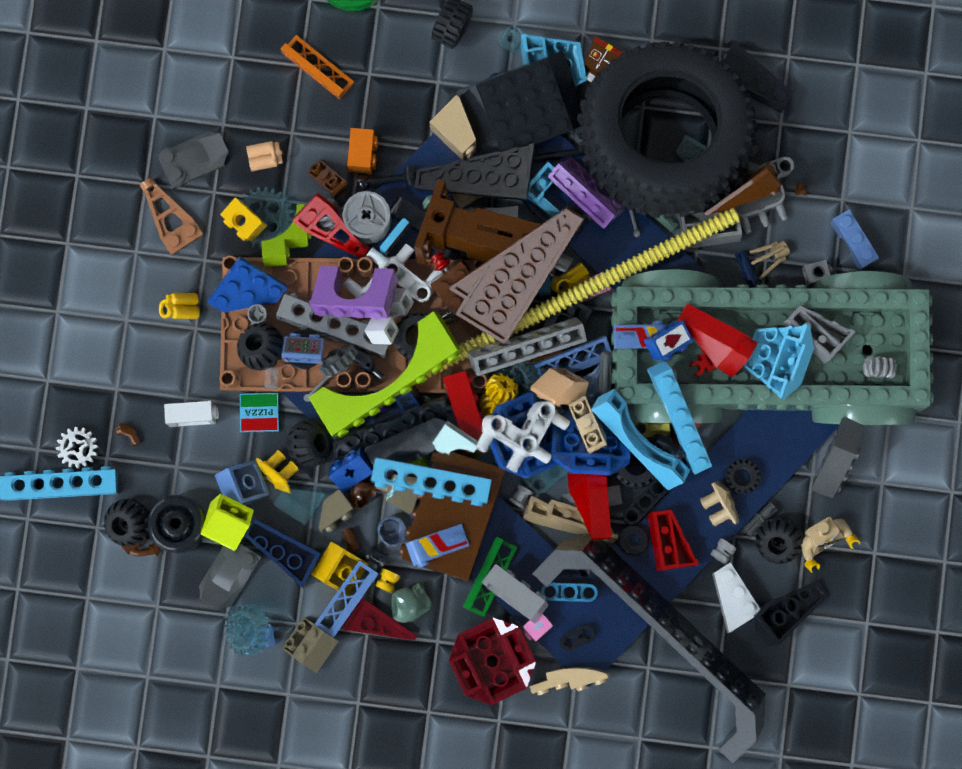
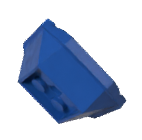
(516, 411)
(572, 454)

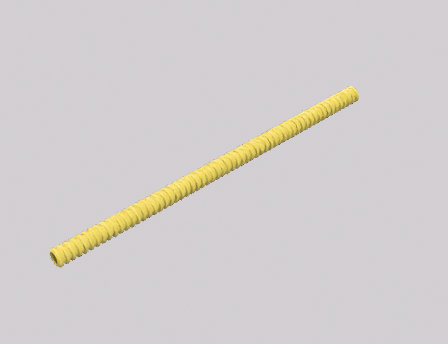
(605, 279)

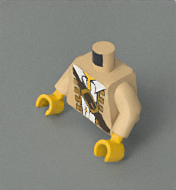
(823, 536)

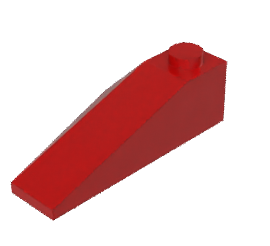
(592, 502)

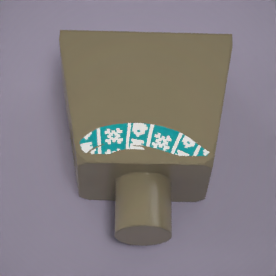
(403, 500)

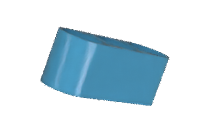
(578, 596)

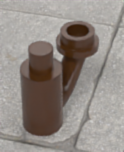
(134, 551)

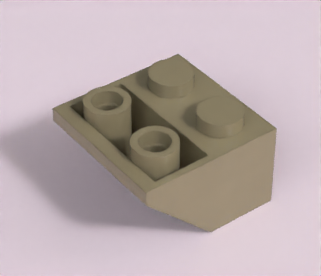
(334, 510)
(309, 645)

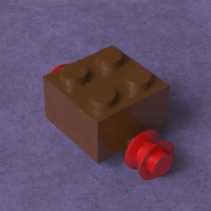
(449, 276)

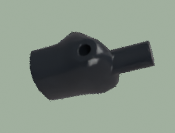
(367, 364)

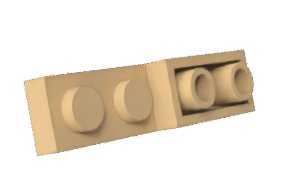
(576, 676)

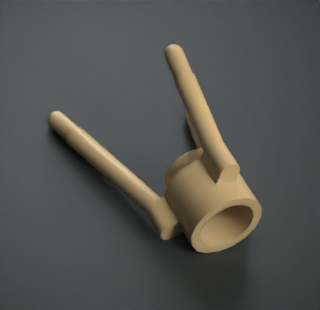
(778, 250)

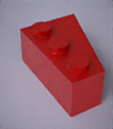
(668, 542)

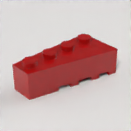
(464, 403)

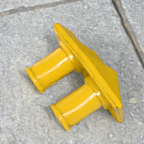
(280, 478)

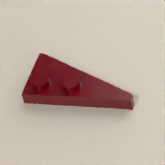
(370, 620)

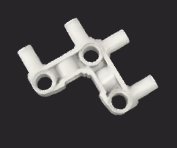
(405, 278)
(532, 432)

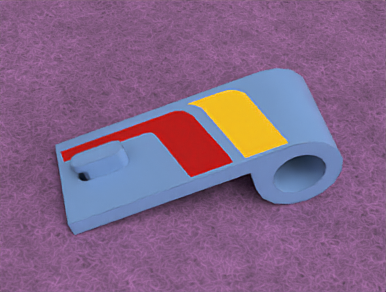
(633, 335)
(436, 545)

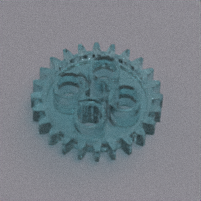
(280, 218)

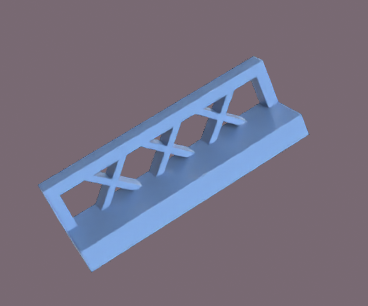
(576, 363)
(352, 603)

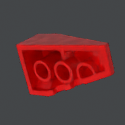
(721, 343)

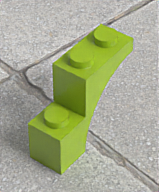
(277, 249)

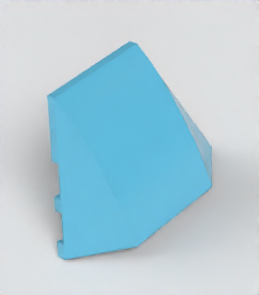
(538, 47)
(781, 357)

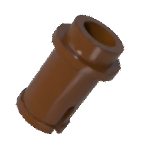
(351, 540)

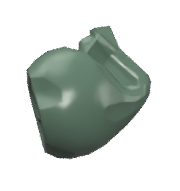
(410, 603)

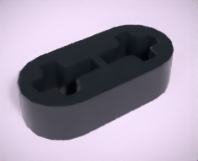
(579, 642)

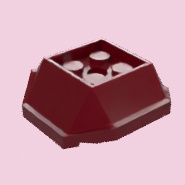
(470, 661)

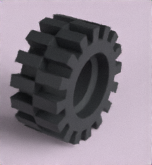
(750, 468)

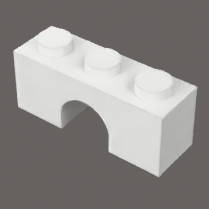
(385, 330)

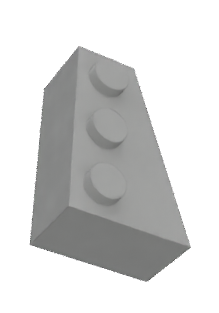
(728, 235)
(515, 593)

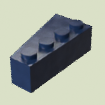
(287, 552)

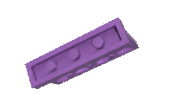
(585, 193)

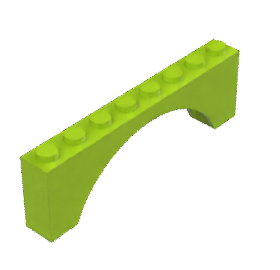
(433, 350)

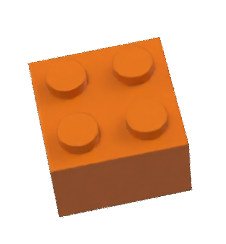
(361, 151)

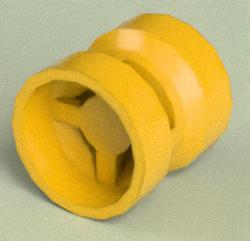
(387, 576)

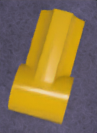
(571, 278)

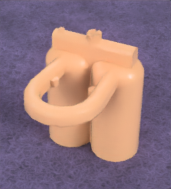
(264, 155)

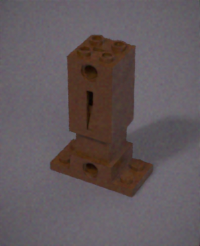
(477, 233)

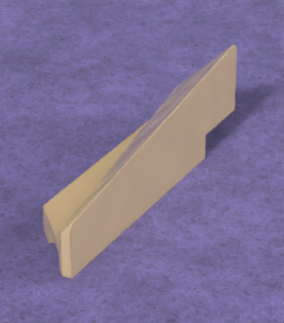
(558, 516)

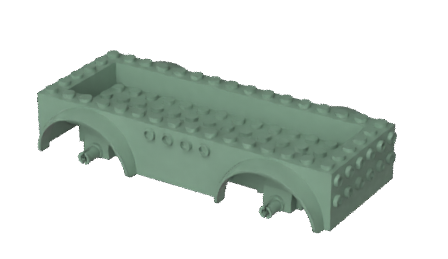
(873, 303)

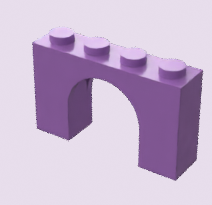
(373, 304)

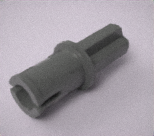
(765, 514)

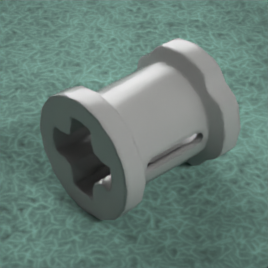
(520, 496)

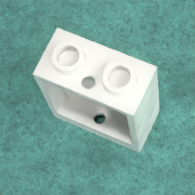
(191, 414)

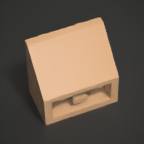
(560, 386)

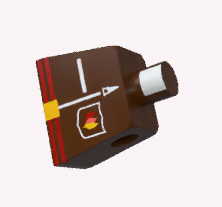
(598, 57)

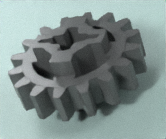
(338, 360)

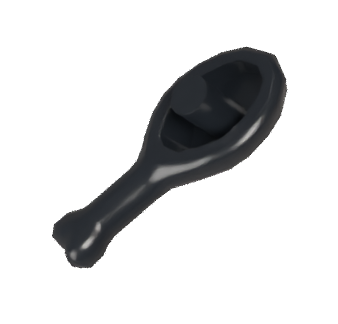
(666, 443)

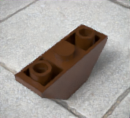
(328, 179)

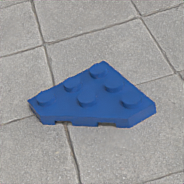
(246, 286)

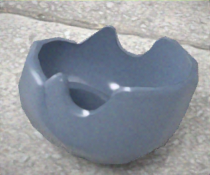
(392, 530)

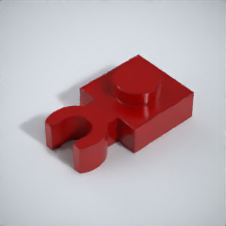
(704, 362)

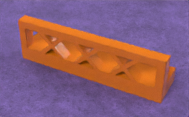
(312, 70)

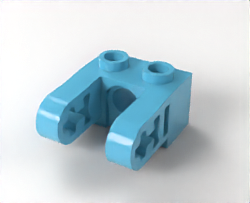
(538, 186)

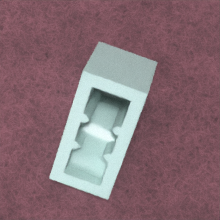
(453, 438)

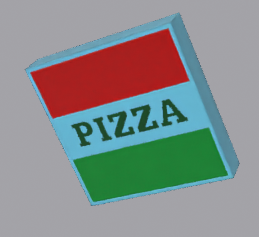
(395, 237)
(259, 412)

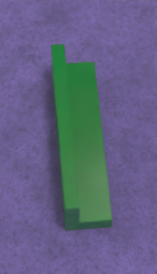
(483, 573)

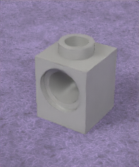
(808, 271)

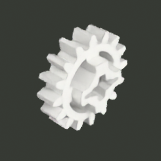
(82, 458)

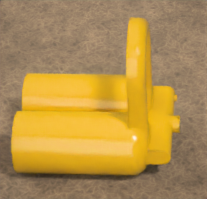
(180, 306)

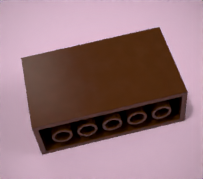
(440, 514)

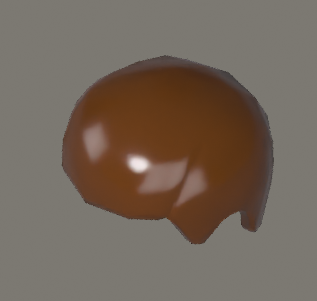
(361, 492)

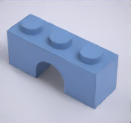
(859, 246)

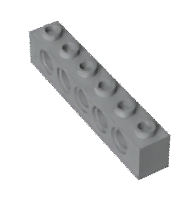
(286, 314)
(527, 346)

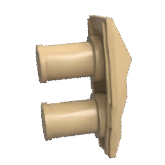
(723, 495)

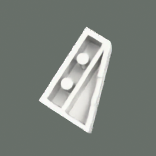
(734, 598)

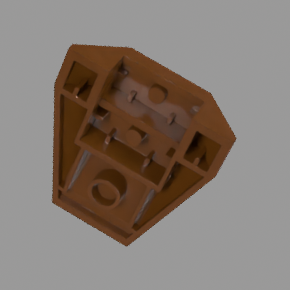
(756, 186)

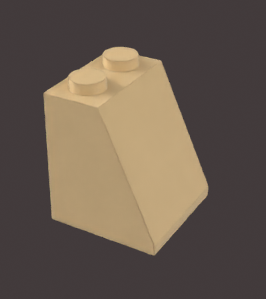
(454, 129)

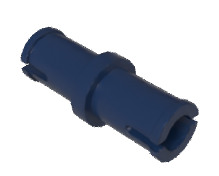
(747, 269)

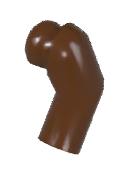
(129, 431)

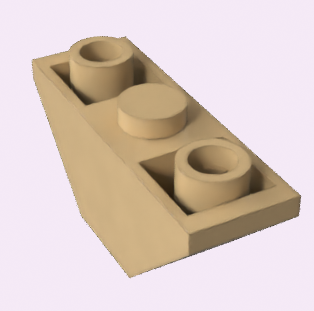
(588, 424)

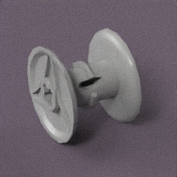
(369, 205)

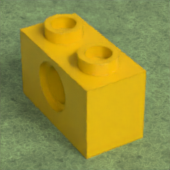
(253, 225)

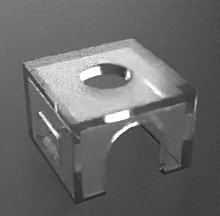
(271, 378)

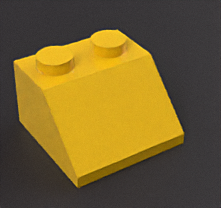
(336, 566)

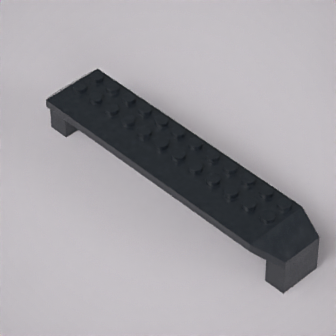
(599, 557)

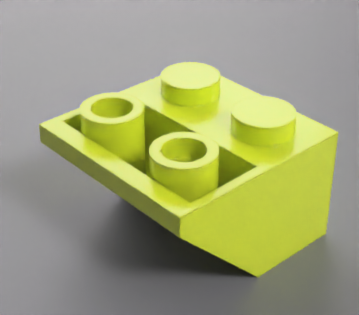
(226, 521)

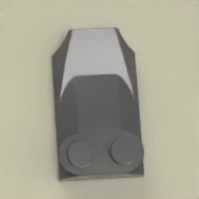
(193, 158)
(228, 576)

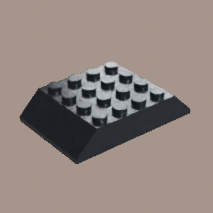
(522, 105)

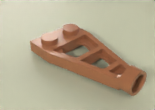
(183, 235)

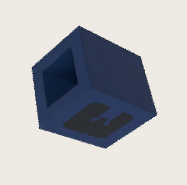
(409, 400)

